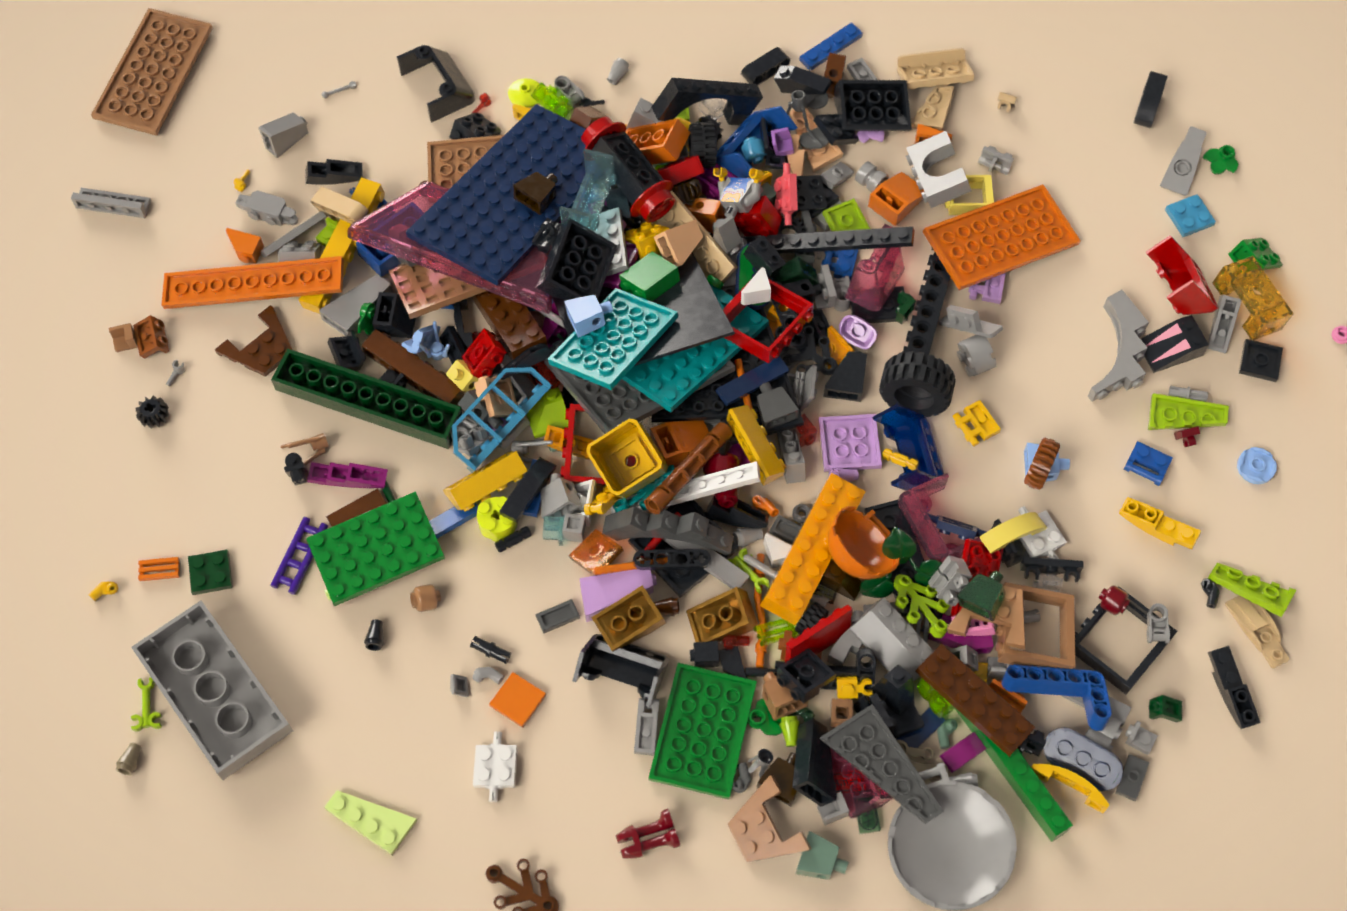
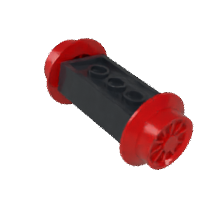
(635, 174)

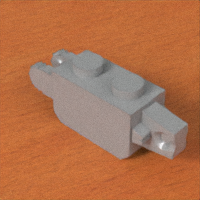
(267, 208)

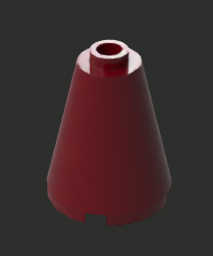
(720, 463)

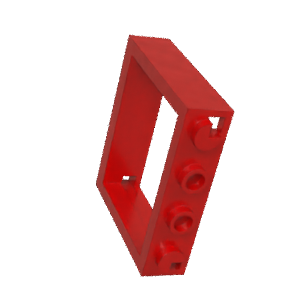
(784, 297)
(567, 451)

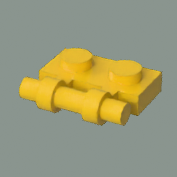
(980, 419)

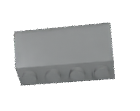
(891, 638)

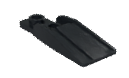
(531, 357)

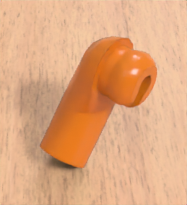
(765, 504)

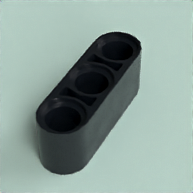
(765, 66)

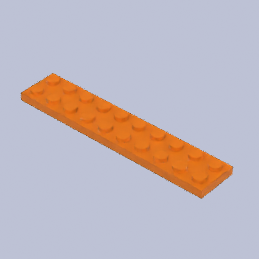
(253, 282)

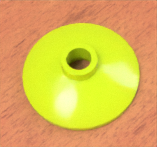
(520, 96)

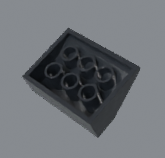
(873, 105)
(576, 262)

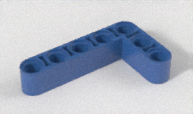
(1063, 682)

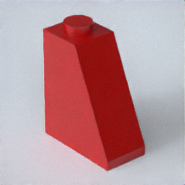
(681, 169)

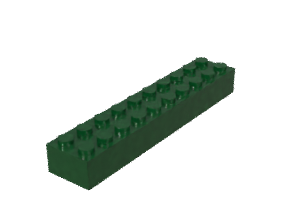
(366, 398)

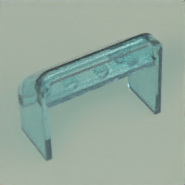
(593, 190)

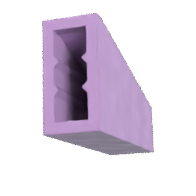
(605, 589)

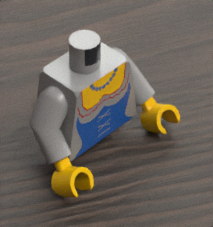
(738, 194)

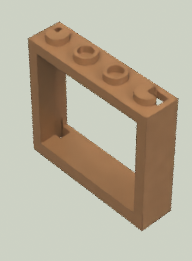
(1067, 632)

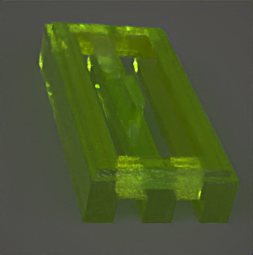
(766, 641)

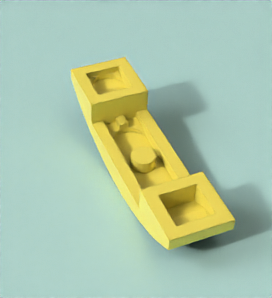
(1012, 530)

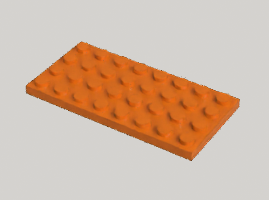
(1001, 236)

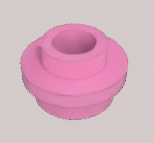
(1342, 330)

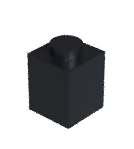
(705, 654)

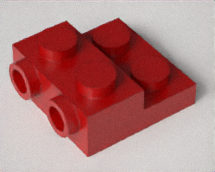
(484, 354)

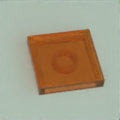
(596, 551)

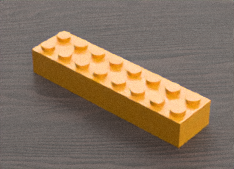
(809, 552)

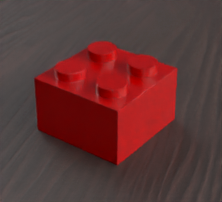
(760, 220)

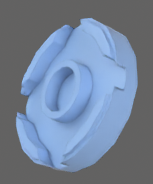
(1256, 465)

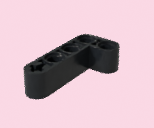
(860, 670)

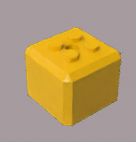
(613, 449)

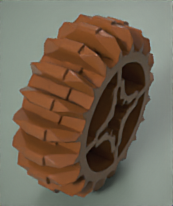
(1042, 463)

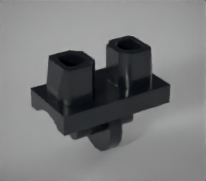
(546, 235)
(295, 468)
(1033, 743)

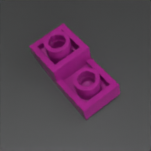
(962, 752)

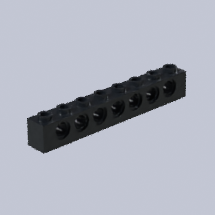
(925, 307)

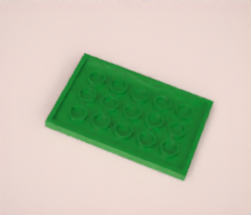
(375, 548)
(702, 731)

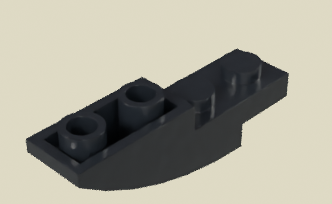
(1232, 688)

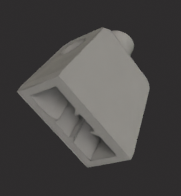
(559, 497)

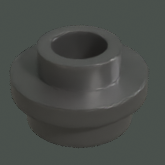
(800, 508)

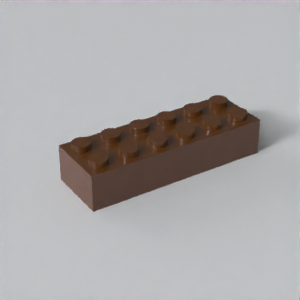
(510, 323)

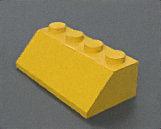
(755, 444)
(486, 480)

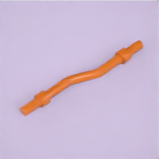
(760, 650)

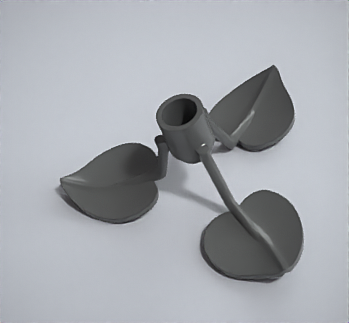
(812, 138)

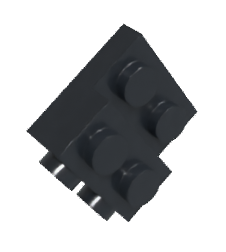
(804, 675)

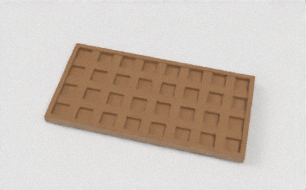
(428, 290)

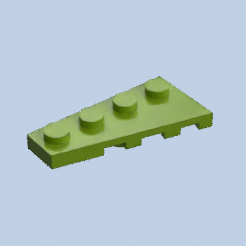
(1177, 412)
(1251, 588)

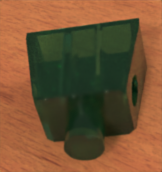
(983, 595)

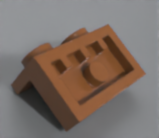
(150, 336)

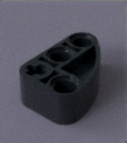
(1150, 99)

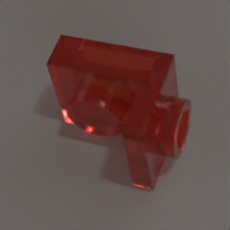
(807, 431)

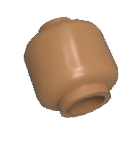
(425, 598)

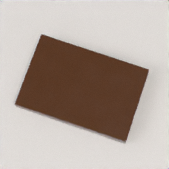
(362, 505)

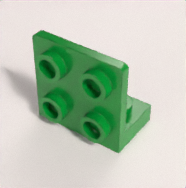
(1259, 249)

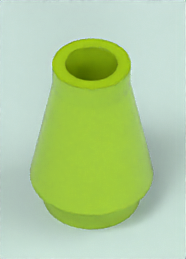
(790, 730)

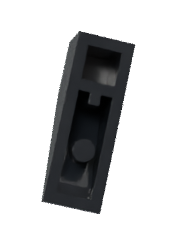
(795, 78)

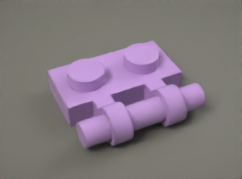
(991, 290)

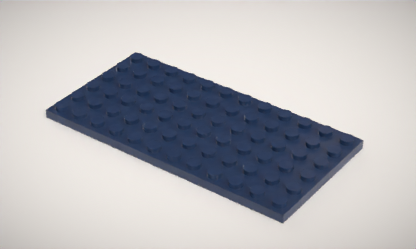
(479, 218)

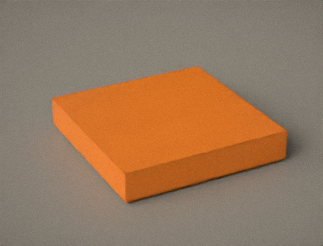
(517, 699)

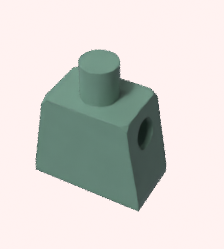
(821, 859)

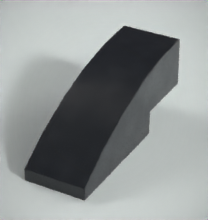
(333, 172)
(738, 515)

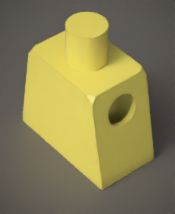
(461, 376)

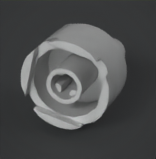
(976, 354)

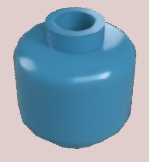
(753, 150)

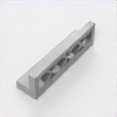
(116, 203)

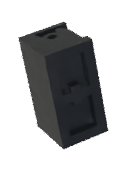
(763, 254)

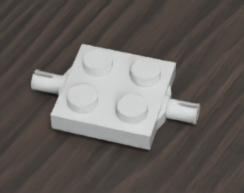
(1045, 542)
(495, 766)

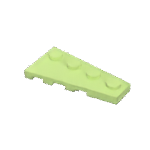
(375, 822)

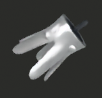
(763, 759)

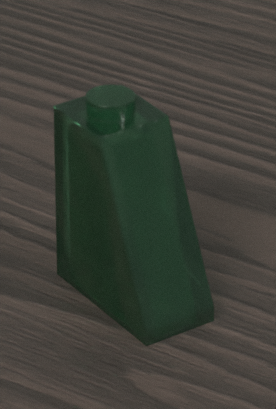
(796, 270)

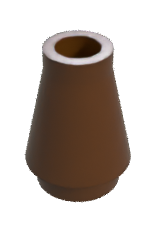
(668, 606)

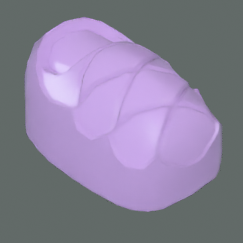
(857, 331)

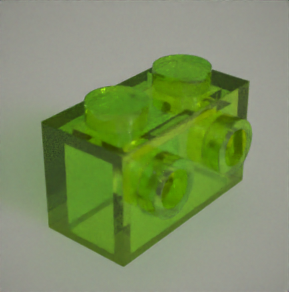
(550, 100)

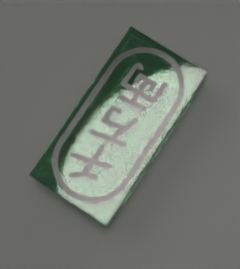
(868, 821)

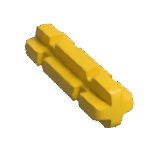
(900, 459)

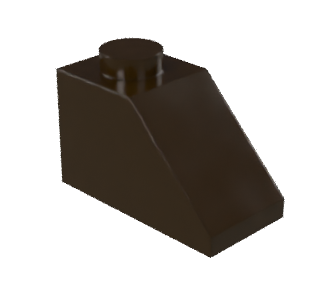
(840, 582)

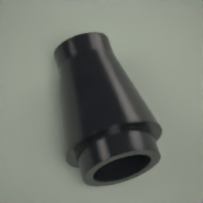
(374, 639)

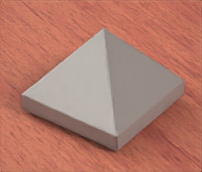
(459, 685)

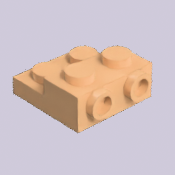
(495, 404)

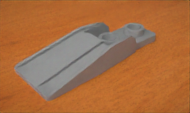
(1184, 163)

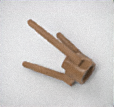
(317, 443)

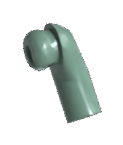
(944, 731)

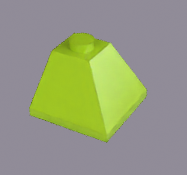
(547, 411)

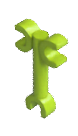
(739, 562)
(147, 718)

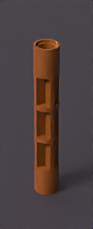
(688, 468)

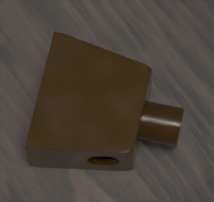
(536, 191)
(783, 774)

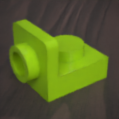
(324, 236)

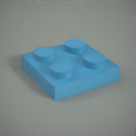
(1190, 215)

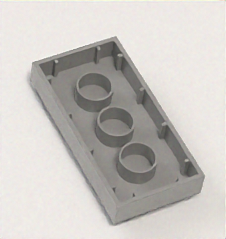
(212, 690)

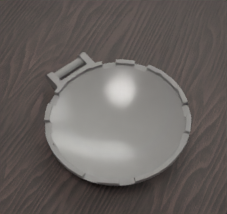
(958, 855)

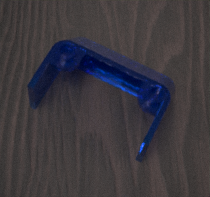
(913, 439)

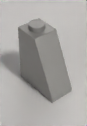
(283, 133)

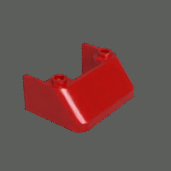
(1189, 287)

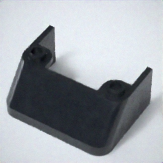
(454, 91)
(627, 665)

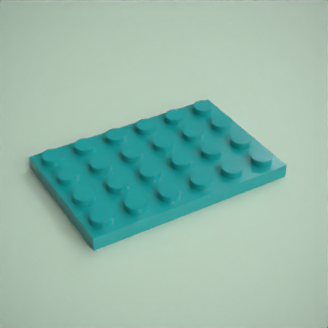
(616, 347)

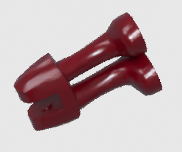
(630, 833)

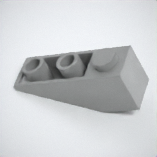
(791, 456)

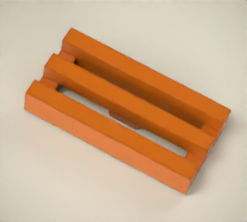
(155, 562)

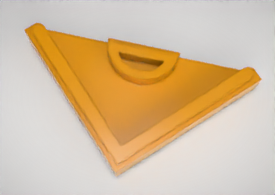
(837, 346)

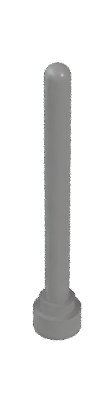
(772, 573)

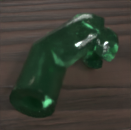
(805, 712)

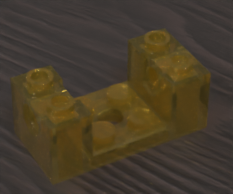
(1268, 310)

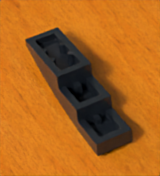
(527, 489)

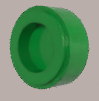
(715, 282)

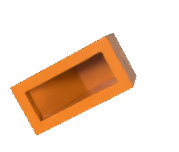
(245, 245)

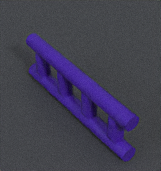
(288, 561)

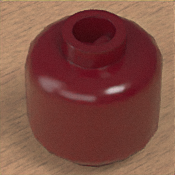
(1114, 600)

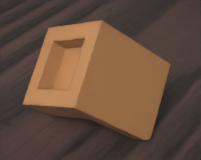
(123, 337)

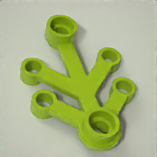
(904, 585)

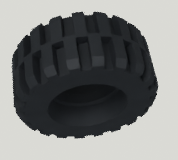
(918, 383)

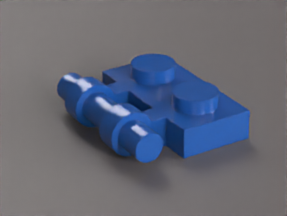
(845, 262)

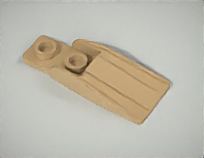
(1259, 629)

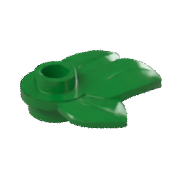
(1220, 161)
(367, 314)
(767, 724)

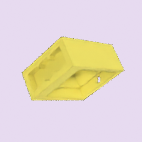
(976, 182)

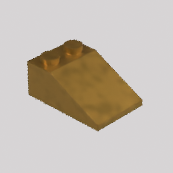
(722, 616)
(628, 619)

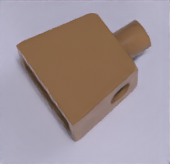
(779, 698)

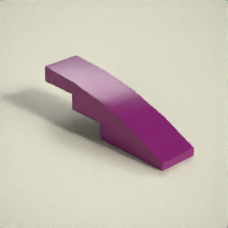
(347, 476)

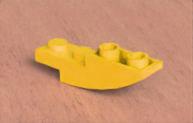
(1156, 524)

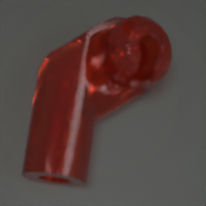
(733, 640)

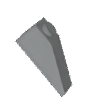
(728, 236)
(1223, 323)

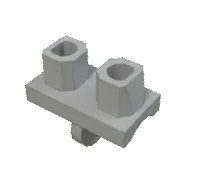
(995, 160)
(472, 445)

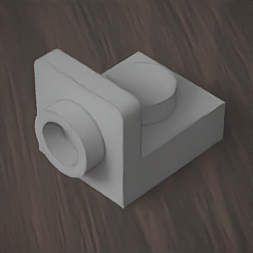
(1140, 738)

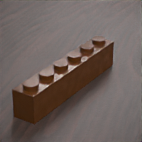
(417, 372)

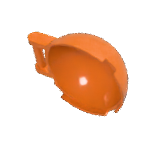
(857, 544)

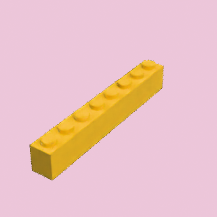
(368, 194)

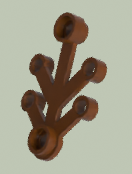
(525, 892)

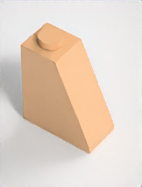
(679, 242)

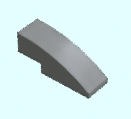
(847, 643)

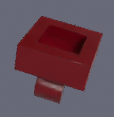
(1188, 436)

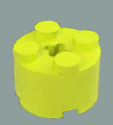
(486, 516)

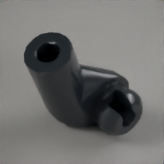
(1211, 591)

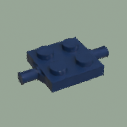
(949, 526)

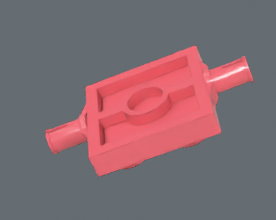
(786, 194)

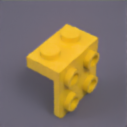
(644, 238)

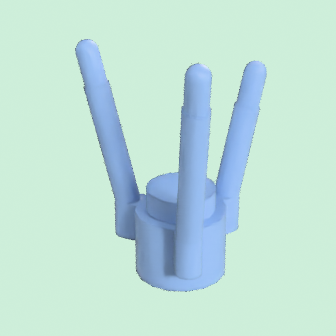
(437, 349)

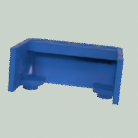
(730, 153)

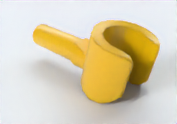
(239, 183)

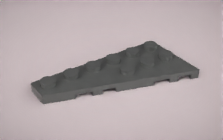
(877, 754)

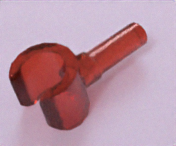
(485, 101)

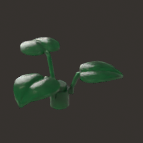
(900, 546)

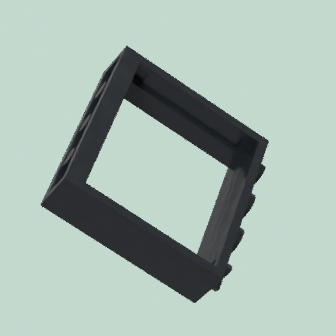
(1124, 686)

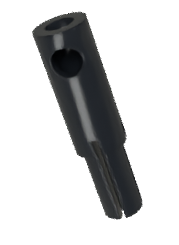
(758, 672)

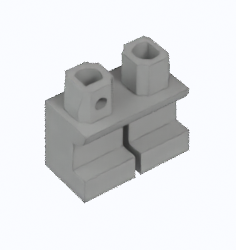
(950, 579)

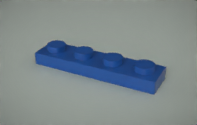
(833, 44)

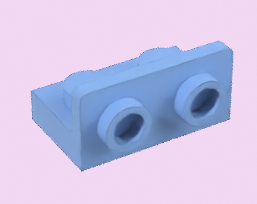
(424, 336)

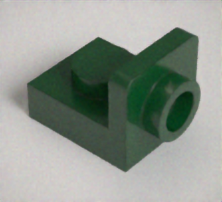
(906, 306)
(1165, 708)

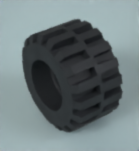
(703, 143)

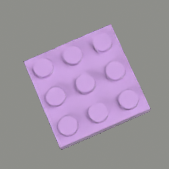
(850, 442)

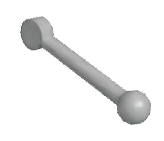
(352, 85)

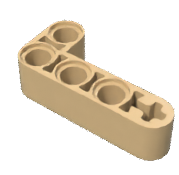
(338, 206)

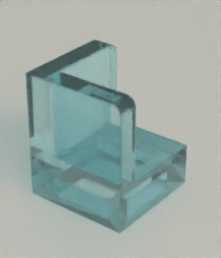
(553, 529)

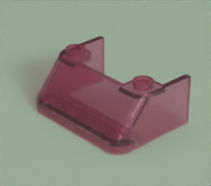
(915, 505)

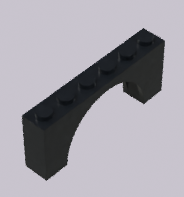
(682, 93)

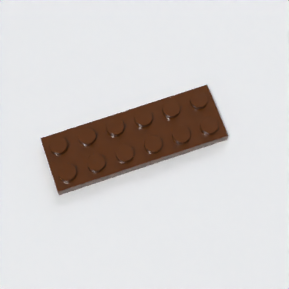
(975, 699)

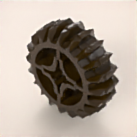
(688, 190)

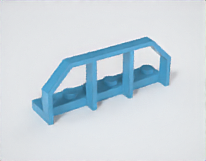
(513, 419)

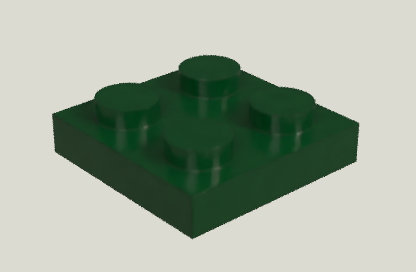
(210, 572)

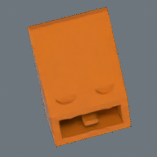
(895, 198)
(678, 439)

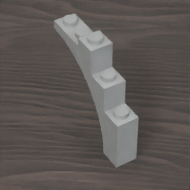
(1129, 326)

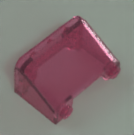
(876, 280)

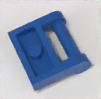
(1150, 459)

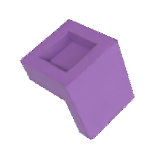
(782, 142)

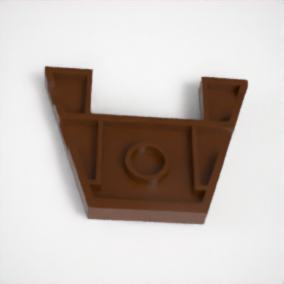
(265, 351)

